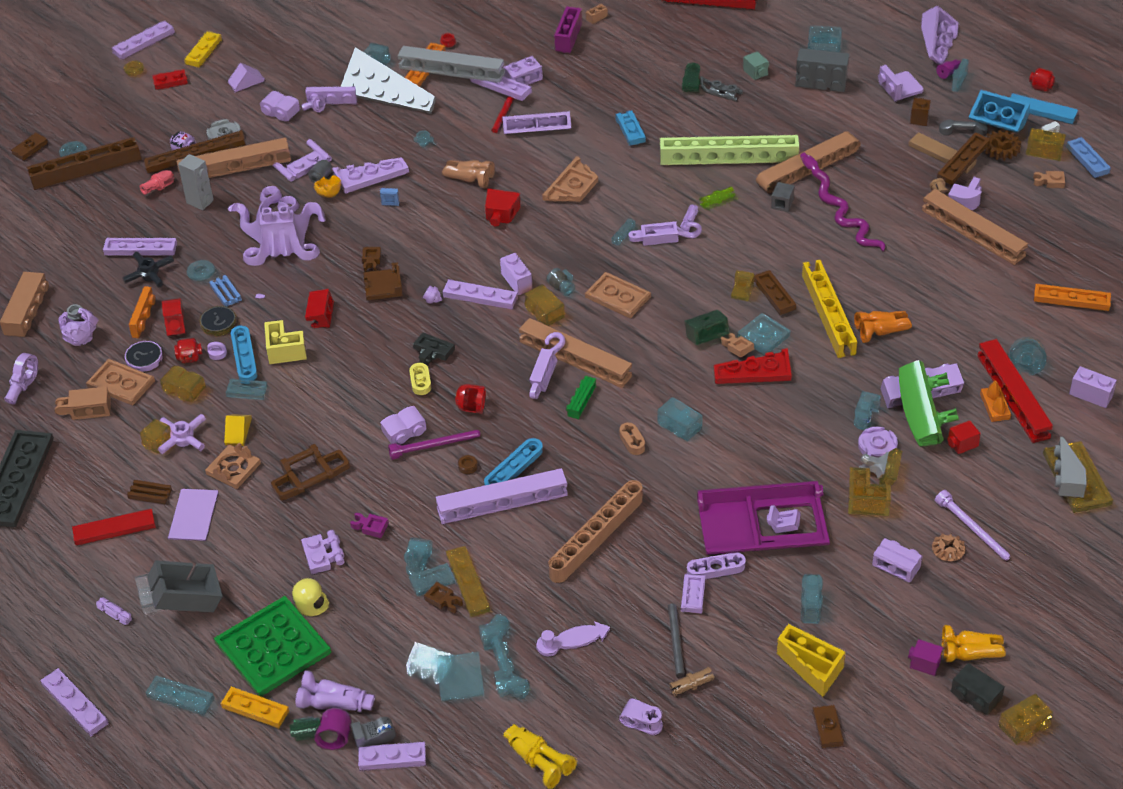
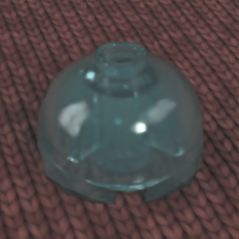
(1028, 355)

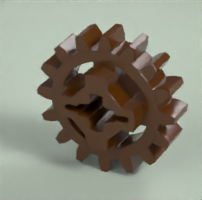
(1003, 145)

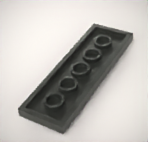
(19, 472)

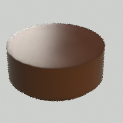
(467, 464)

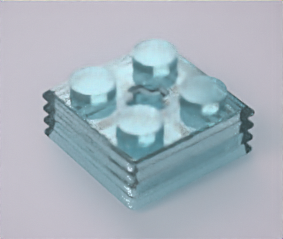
(825, 38)

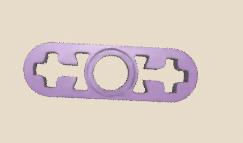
(720, 559)

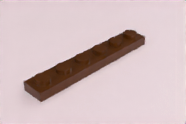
(170, 158)

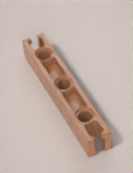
(245, 157)
(974, 227)
(578, 353)

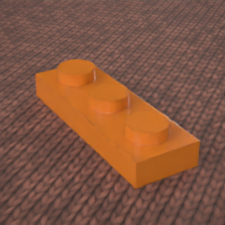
(141, 312)

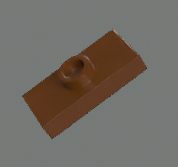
(29, 146)
(828, 726)

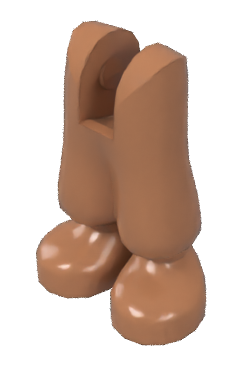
(469, 171)

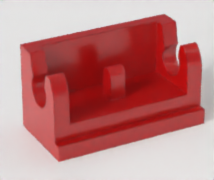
(320, 308)

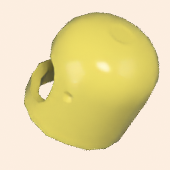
(305, 594)

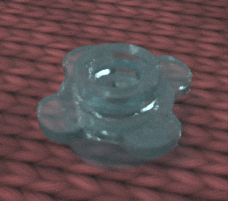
(423, 138)

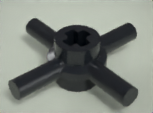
(148, 269)

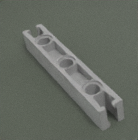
(451, 64)

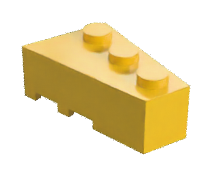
(811, 658)

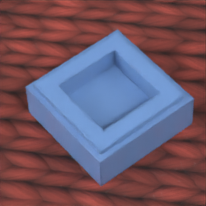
(389, 196)

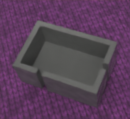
(822, 69)
(174, 592)

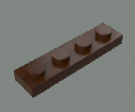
(963, 158)

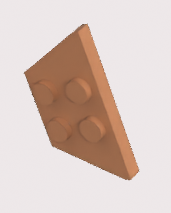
(572, 183)

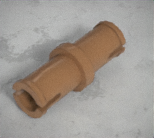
(691, 681)

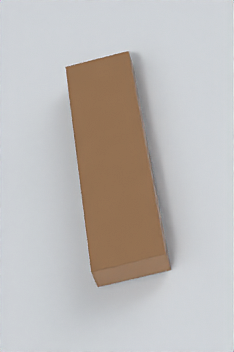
(935, 149)

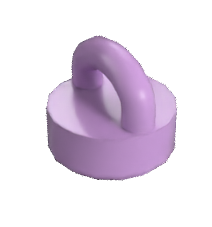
(216, 350)

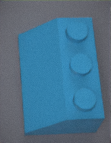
(1000, 111)

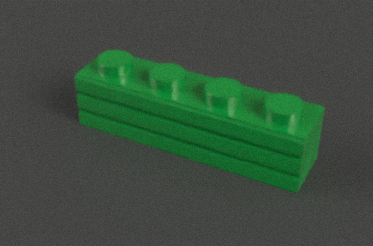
(581, 397)

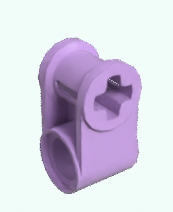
(640, 716)

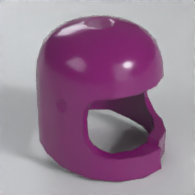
(334, 720)

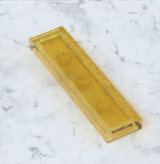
(467, 581)

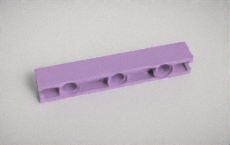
(501, 496)

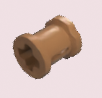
(941, 184)

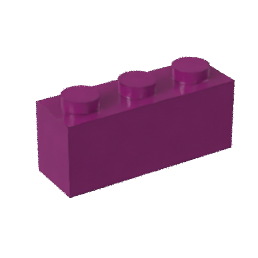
(568, 29)

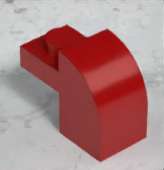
(173, 317)

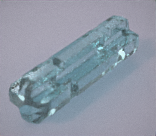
(624, 230)

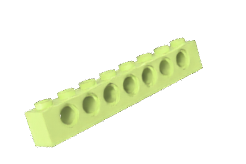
(728, 149)

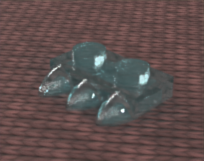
(425, 659)

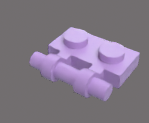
(316, 552)

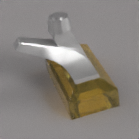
(884, 467)

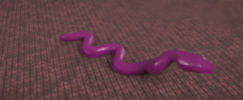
(812, 164)

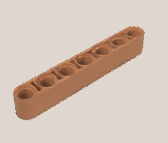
(794, 169)
(595, 531)

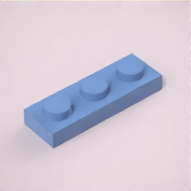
(1088, 157)

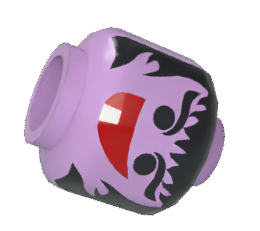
(181, 140)

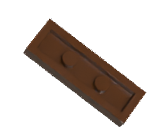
(774, 292)

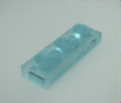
(180, 695)

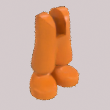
(880, 323)

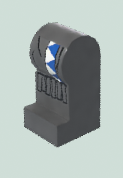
(373, 733)

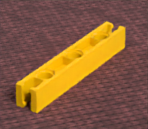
(829, 309)

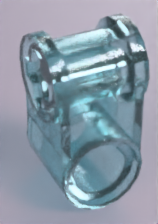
(417, 555)

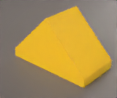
(236, 429)

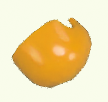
(328, 188)

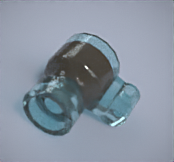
(561, 280)

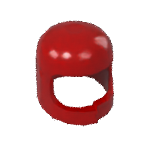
(470, 398)

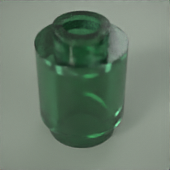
(304, 728)

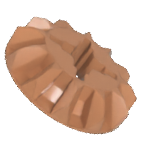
(951, 553)

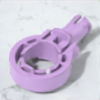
(20, 379)

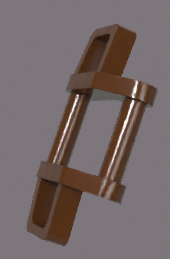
(321, 461)

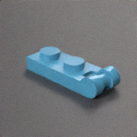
(630, 128)

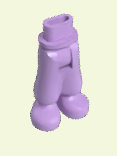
(331, 695)

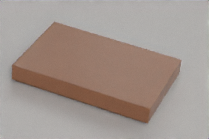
(617, 295)
(122, 381)

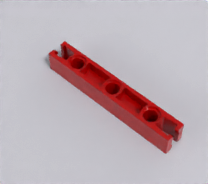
(1015, 391)

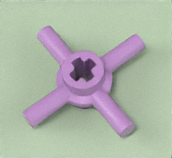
(182, 434)

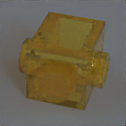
(155, 435)

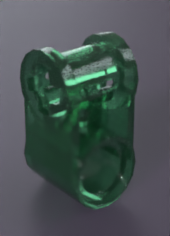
(691, 78)

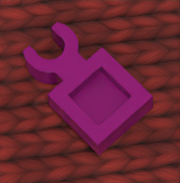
(372, 525)

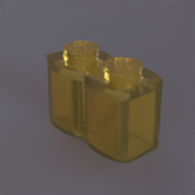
(182, 383)

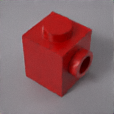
(963, 437)

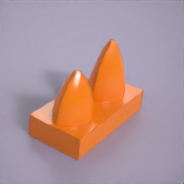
(995, 403)

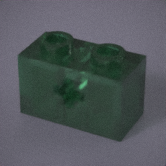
(707, 327)

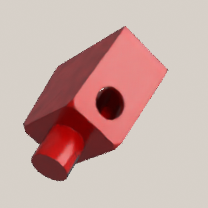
(501, 206)

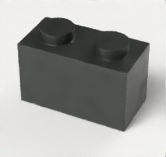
(977, 689)

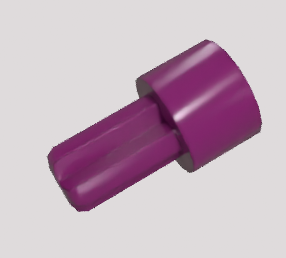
(947, 68)

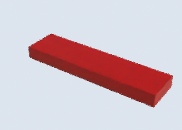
(113, 527)

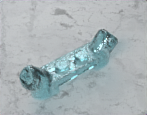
(505, 681)

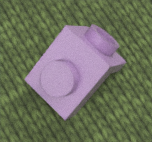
(783, 521)

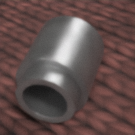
(320, 169)

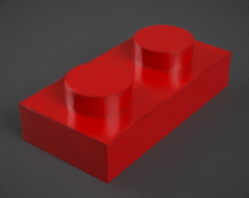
(169, 79)

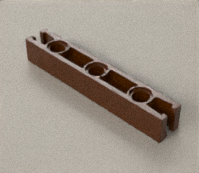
(84, 163)

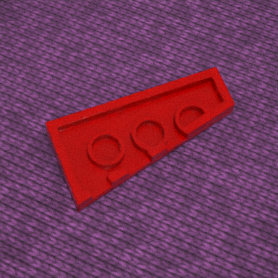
(761, 369)

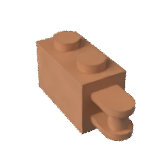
(85, 403)

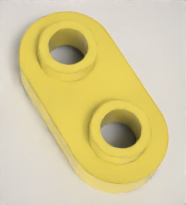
(420, 379)

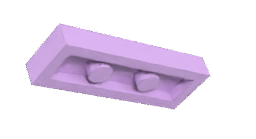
(333, 95)
(392, 756)

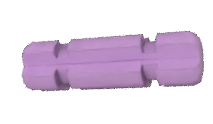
(689, 217)
(114, 611)

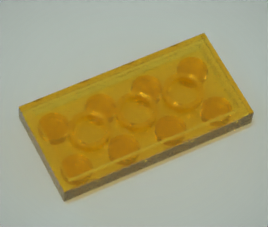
(1096, 493)

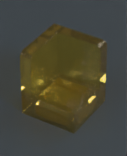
(743, 285)

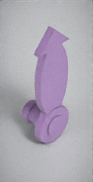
(572, 638)

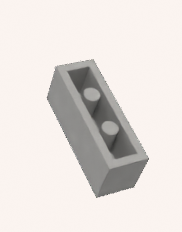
(195, 182)

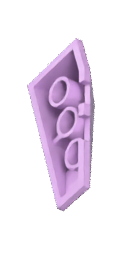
(938, 31)

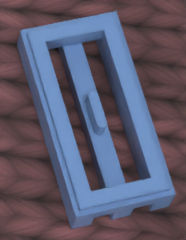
(225, 280)

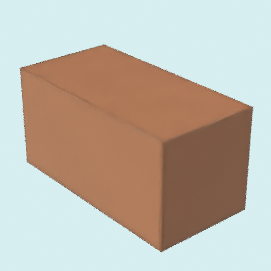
(596, 13)

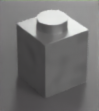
(782, 196)

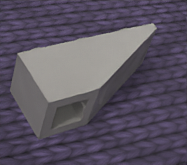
(1071, 472)

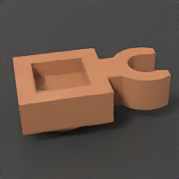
(1052, 179)
(738, 346)

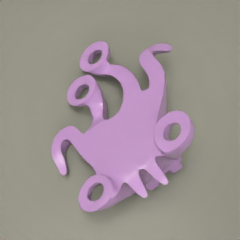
(280, 230)

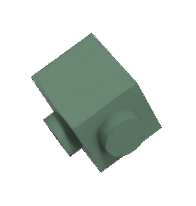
(755, 65)

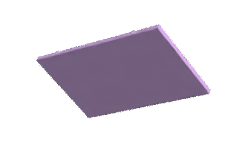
(193, 514)

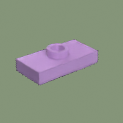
(693, 593)

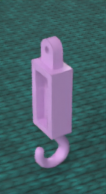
(663, 233)
(545, 366)

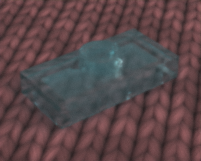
(959, 75)

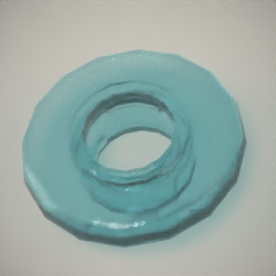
(201, 265)

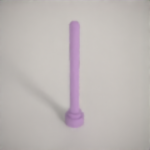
(945, 500)

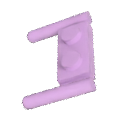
(303, 165)

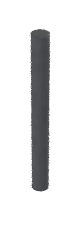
(675, 634)

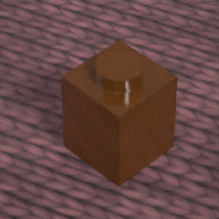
(920, 111)

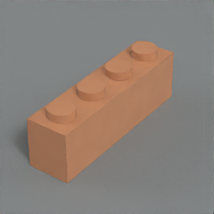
(24, 304)

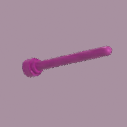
(398, 450)

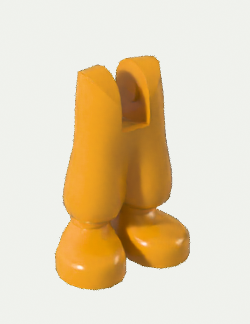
(971, 645)

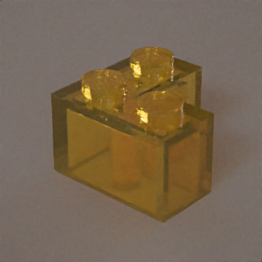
(867, 497)

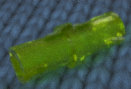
(717, 197)

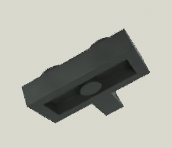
(432, 348)

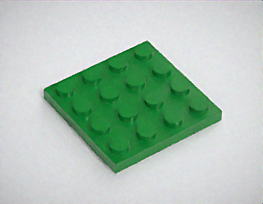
(272, 646)

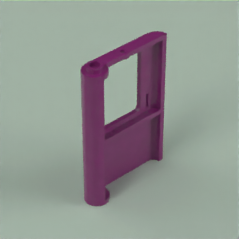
(732, 523)

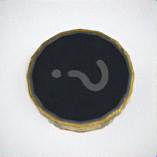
(218, 320)

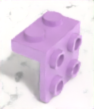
(898, 85)

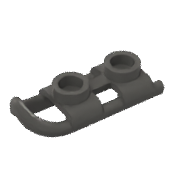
(717, 85)

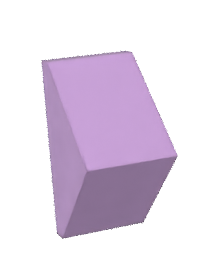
(244, 77)

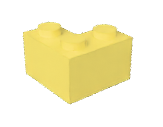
(283, 346)

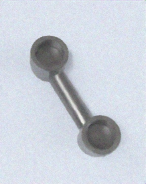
(947, 126)

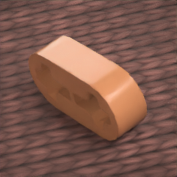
(634, 437)

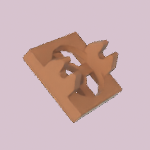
(224, 475)

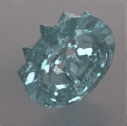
(73, 147)

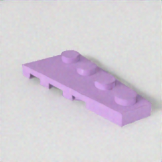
(369, 174)

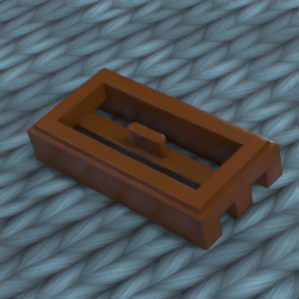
(151, 489)

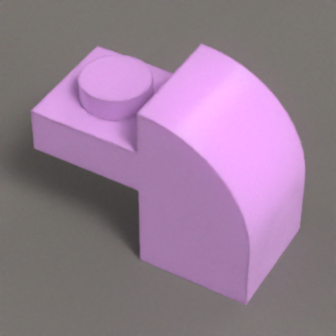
(967, 196)

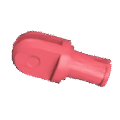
(158, 181)

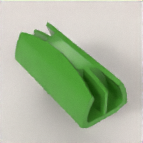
(919, 403)

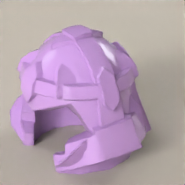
(75, 331)

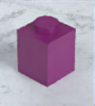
(925, 657)

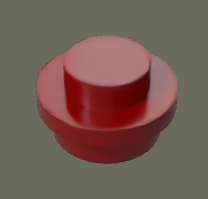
(448, 40)

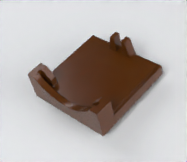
(383, 283)

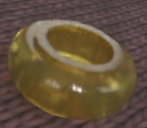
(134, 68)

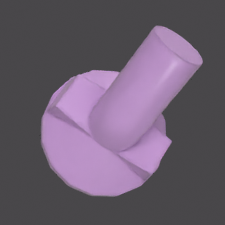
(316, 103)

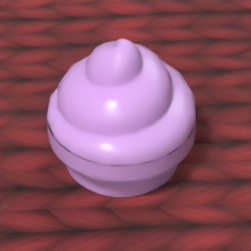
(432, 295)

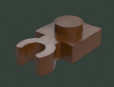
(371, 257)
(442, 596)

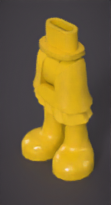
(531, 749)

